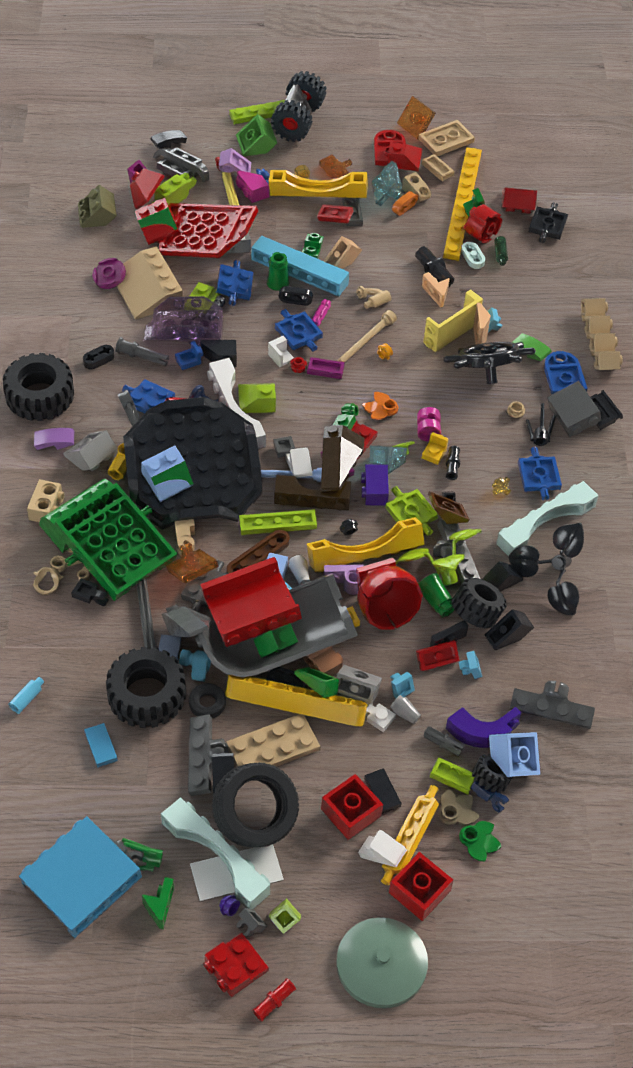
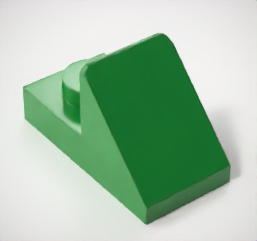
(476, 201)
(275, 640)
(159, 906)

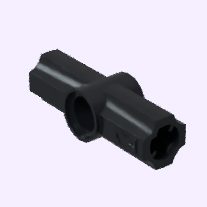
(433, 265)

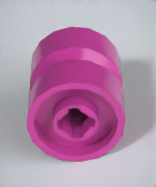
(428, 422)

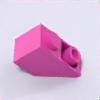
(252, 185)

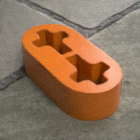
(405, 203)

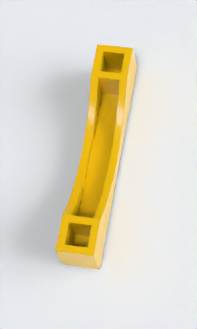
(348, 186)
(402, 536)

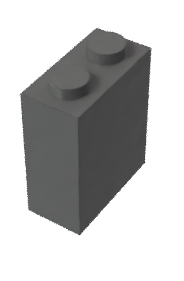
(574, 409)

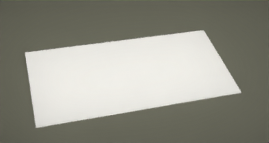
(215, 879)

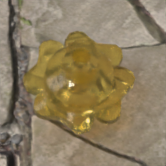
(501, 486)

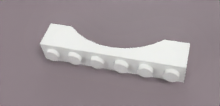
(223, 378)

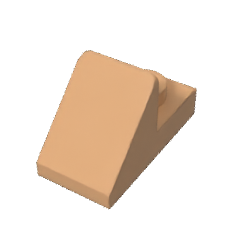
(435, 289)

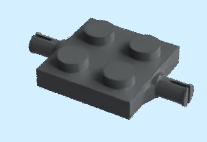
(193, 591)

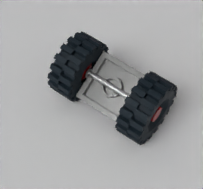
(292, 117)

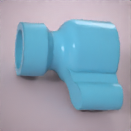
(199, 661)

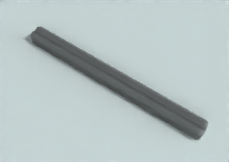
(145, 612)

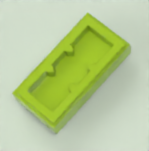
(452, 775)

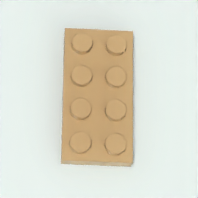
(275, 743)

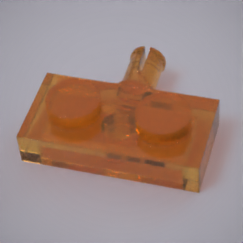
(333, 167)

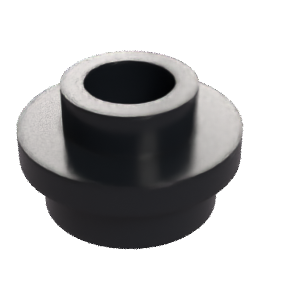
(349, 527)

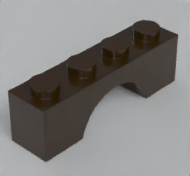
(291, 493)

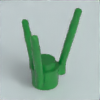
(151, 855)

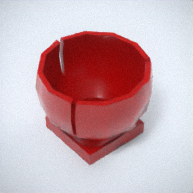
(389, 591)

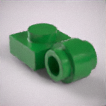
(348, 415)

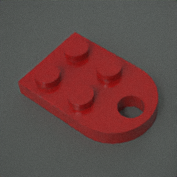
(382, 145)

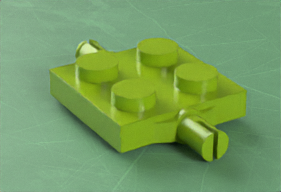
(410, 506)

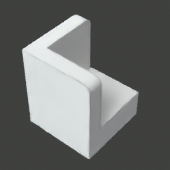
(278, 351)

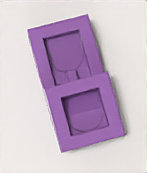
(55, 436)

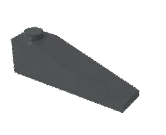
(185, 621)

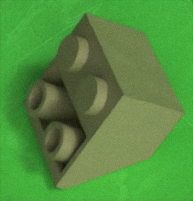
(97, 208)

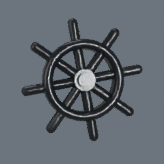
(489, 356)

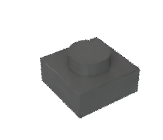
(283, 446)

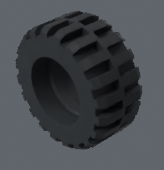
(41, 403)
(150, 709)

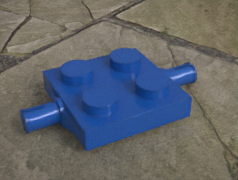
(234, 282)
(299, 330)
(148, 395)
(539, 473)

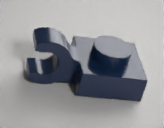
(495, 797)

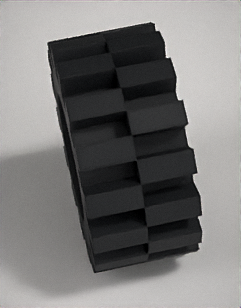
(490, 774)

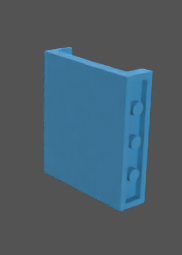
(81, 875)

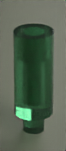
(501, 250)

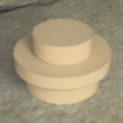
(516, 409)

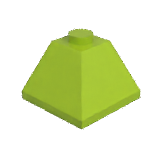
(257, 398)

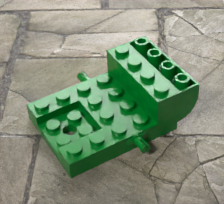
(104, 533)

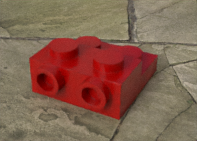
(235, 964)

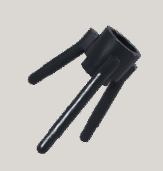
(541, 435)

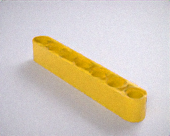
(296, 700)

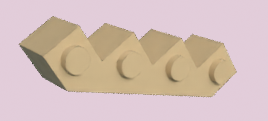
(597, 329)

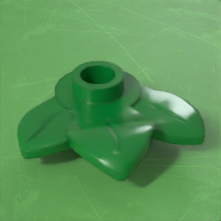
(482, 842)

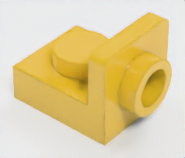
(435, 448)

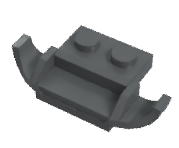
(179, 162)

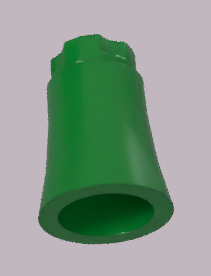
(278, 272)
(436, 594)

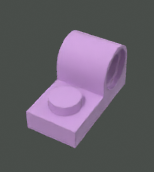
(233, 161)
(344, 574)

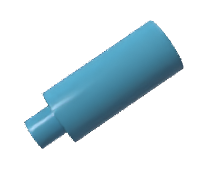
(26, 695)

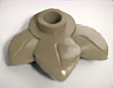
(459, 807)

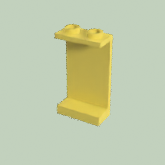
(439, 335)

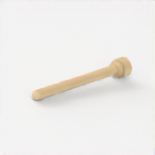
(388, 318)

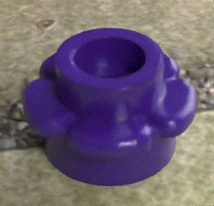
(229, 905)

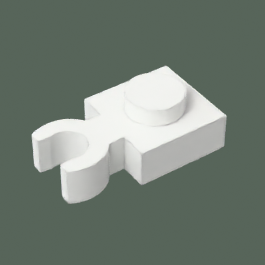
(379, 716)

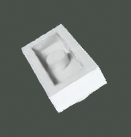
(299, 462)
(382, 849)

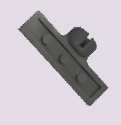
(443, 549)
(553, 705)
(200, 754)

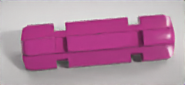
(321, 312)

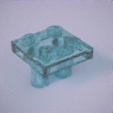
(387, 184)

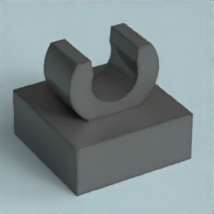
(252, 920)

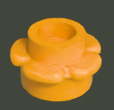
(385, 351)

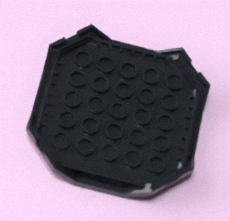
(218, 453)

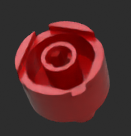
(483, 223)

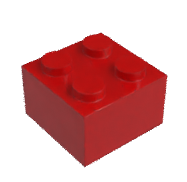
(351, 806)
(420, 886)

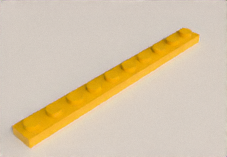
(464, 193)

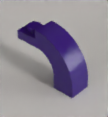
(476, 732)

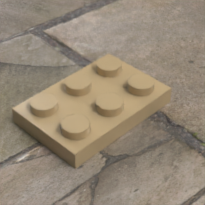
(446, 138)

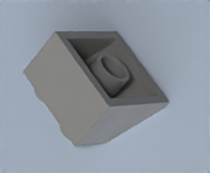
(91, 450)

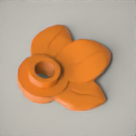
(381, 406)

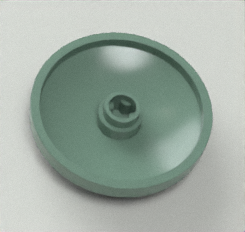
(382, 962)

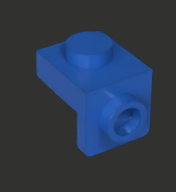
(190, 357)

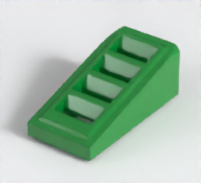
(320, 682)

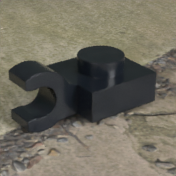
(87, 591)

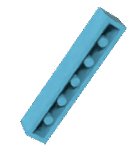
(303, 266)

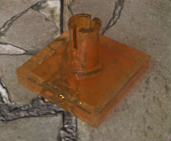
(416, 117)
(191, 564)

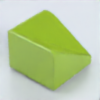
(285, 916)

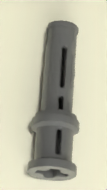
(134, 350)

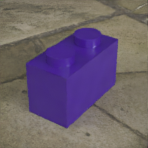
(375, 485)

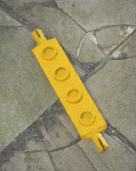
(413, 830)

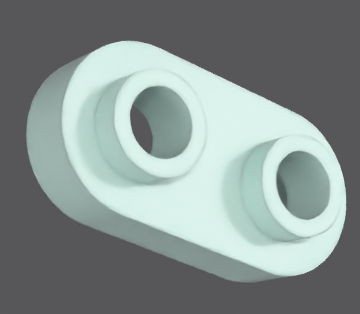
(473, 255)

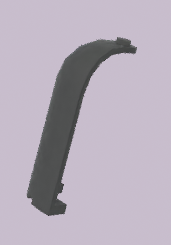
(321, 626)

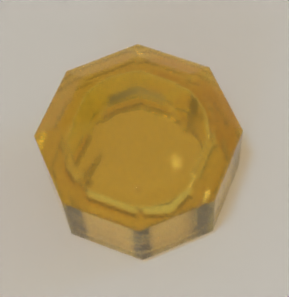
(302, 171)

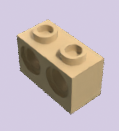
(44, 499)

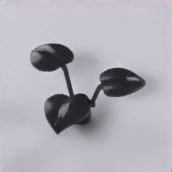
(570, 541)

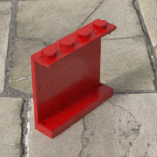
(250, 602)

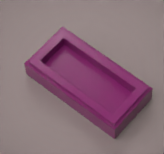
(325, 368)

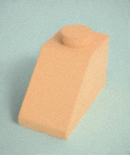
(343, 253)

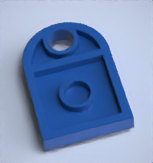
(563, 373)

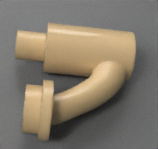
(380, 297)

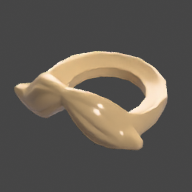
(40, 575)

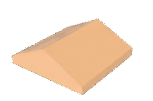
(481, 324)

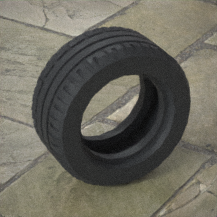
(284, 794)

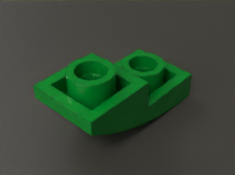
(313, 245)

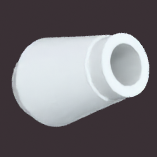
(299, 568)

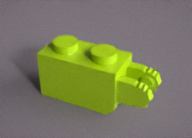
(175, 188)

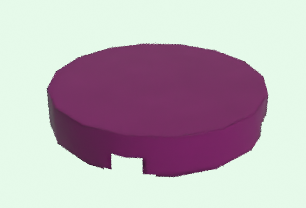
(109, 273)

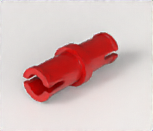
(274, 999)

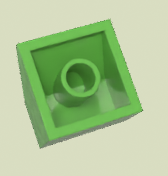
(256, 137)

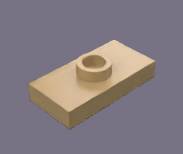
(438, 167)

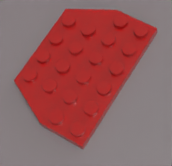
(207, 229)

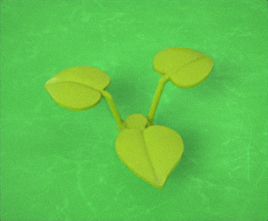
(447, 564)

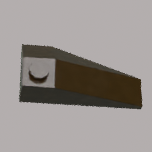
(339, 455)

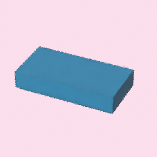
(100, 745)

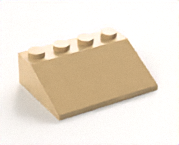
(147, 282)

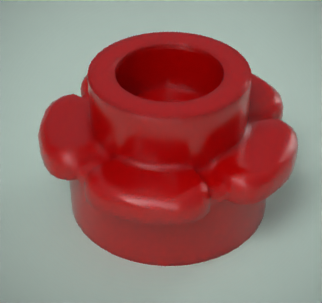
(298, 364)

